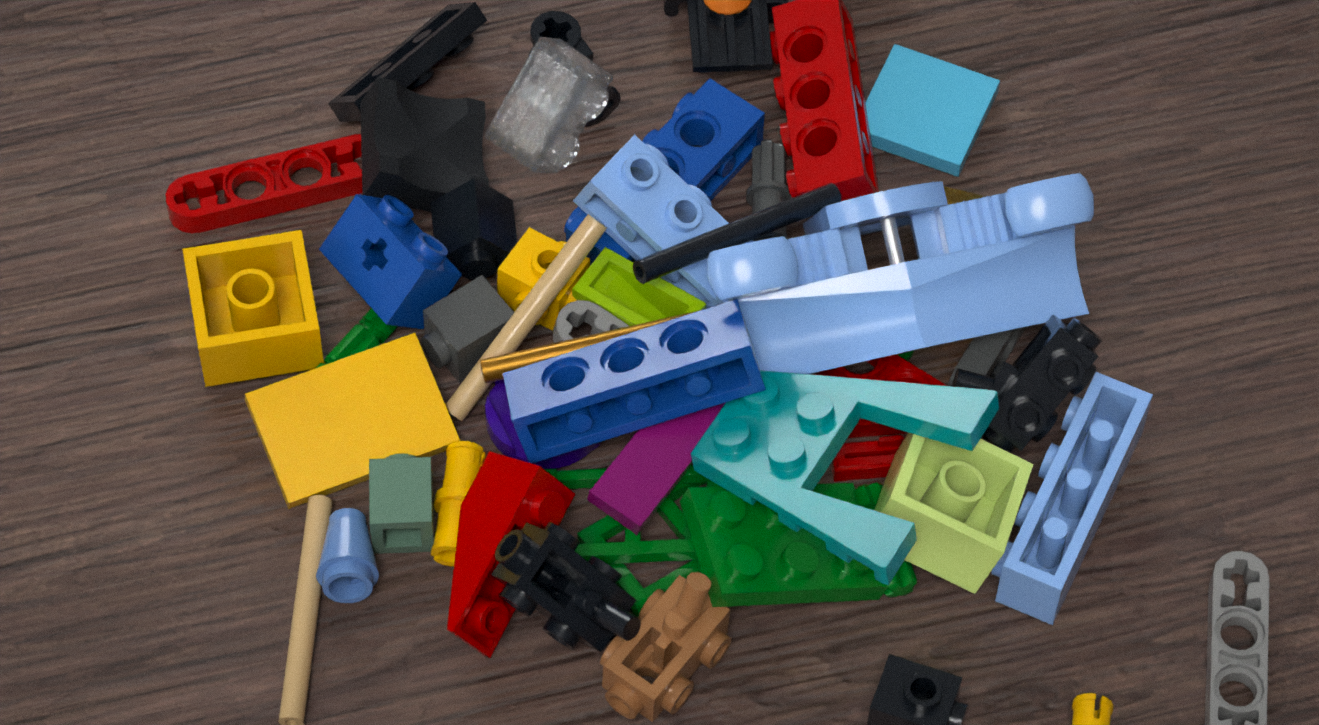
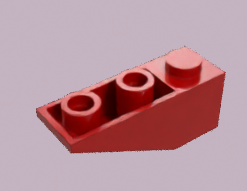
(499, 501)

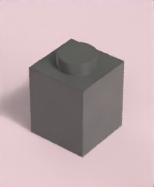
(463, 326)

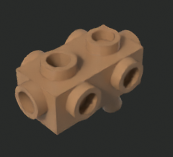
(674, 639)

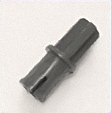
(768, 181)

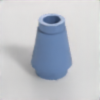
(347, 558)

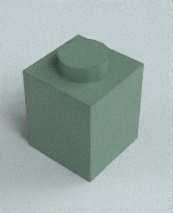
(401, 504)

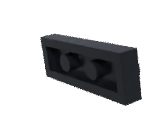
(413, 59)

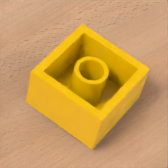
(253, 308)

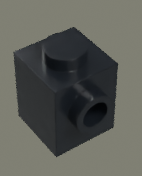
(475, 228)
(916, 696)

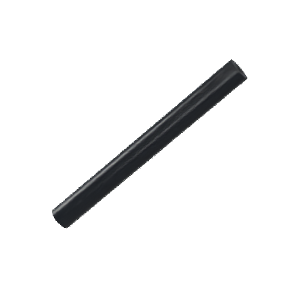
(735, 233)

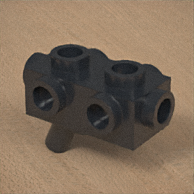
(1037, 382)
(574, 594)

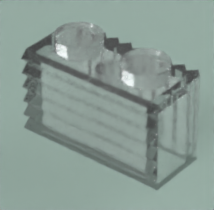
(549, 106)

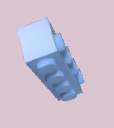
(651, 210)
(1073, 497)

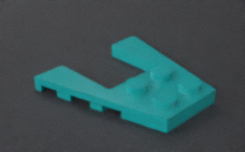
(786, 437)

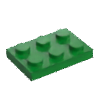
(765, 562)

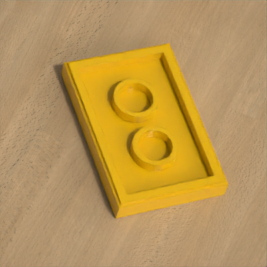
(353, 410)

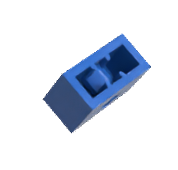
(390, 259)

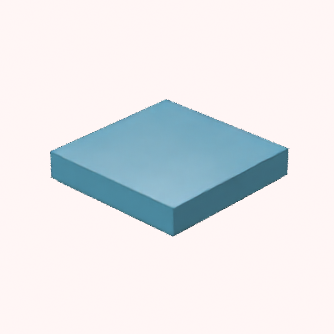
(928, 109)

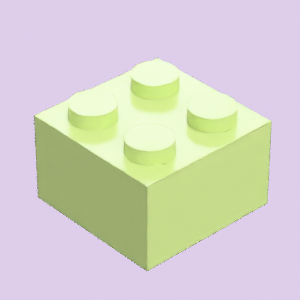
(959, 505)

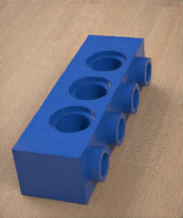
(711, 119)
(633, 381)

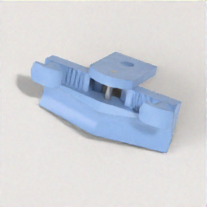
(977, 274)

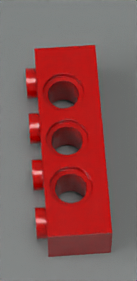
(822, 98)

